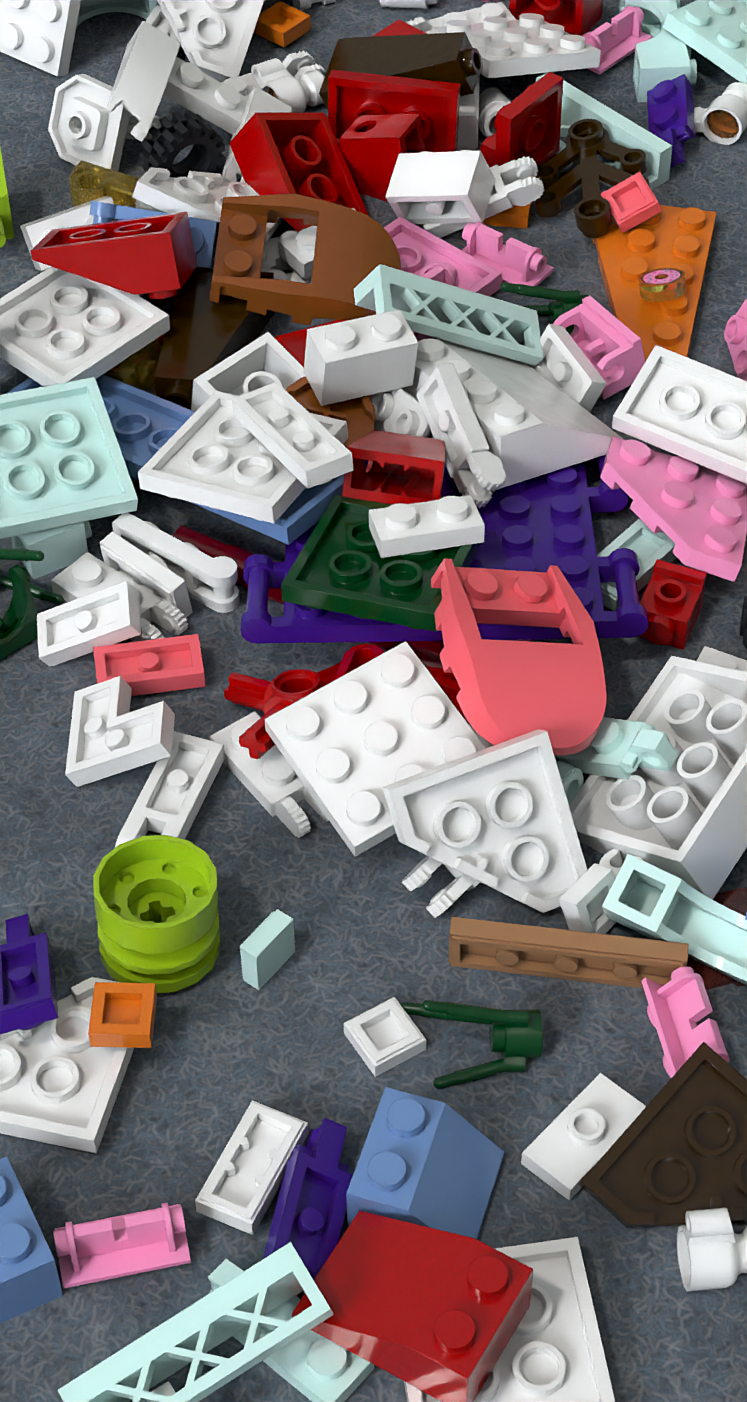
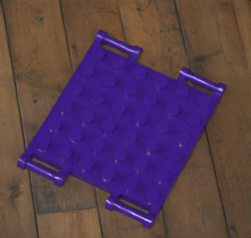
(525, 530)

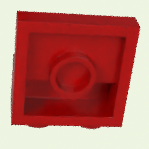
(528, 124)

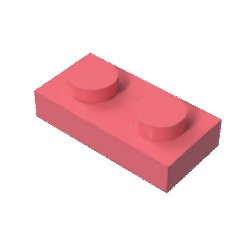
(153, 664)

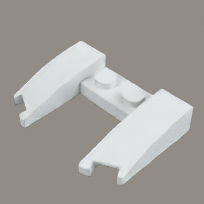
(153, 70)

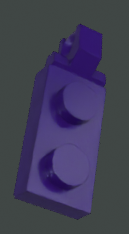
(672, 114)
(26, 978)
(312, 1198)

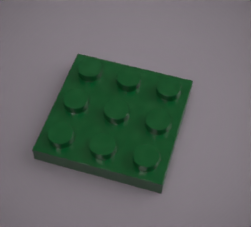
(346, 575)

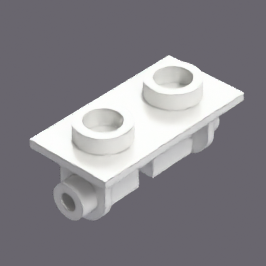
(400, 413)

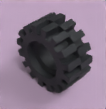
(177, 135)

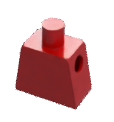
(373, 148)
(398, 469)

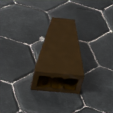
(416, 56)
(202, 335)

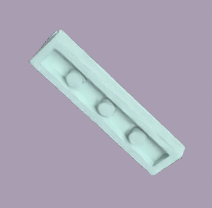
(580, 106)
(453, 313)
(202, 1327)

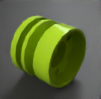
(157, 912)

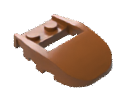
(344, 254)

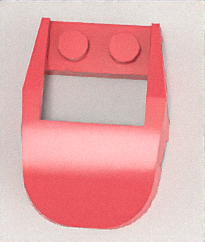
(521, 684)

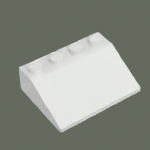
(521, 412)
(695, 813)

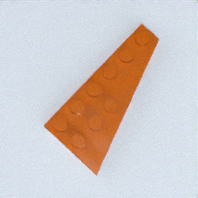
(667, 240)

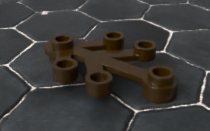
(586, 141)

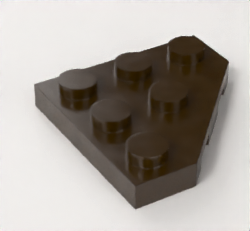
(680, 1150)

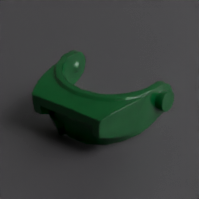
(21, 616)

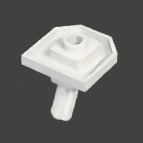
(84, 126)

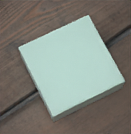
(267, 949)

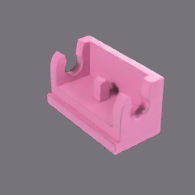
(606, 343)

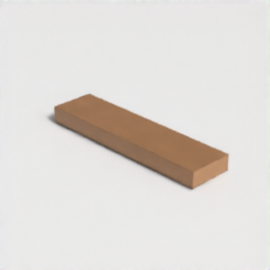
(562, 953)

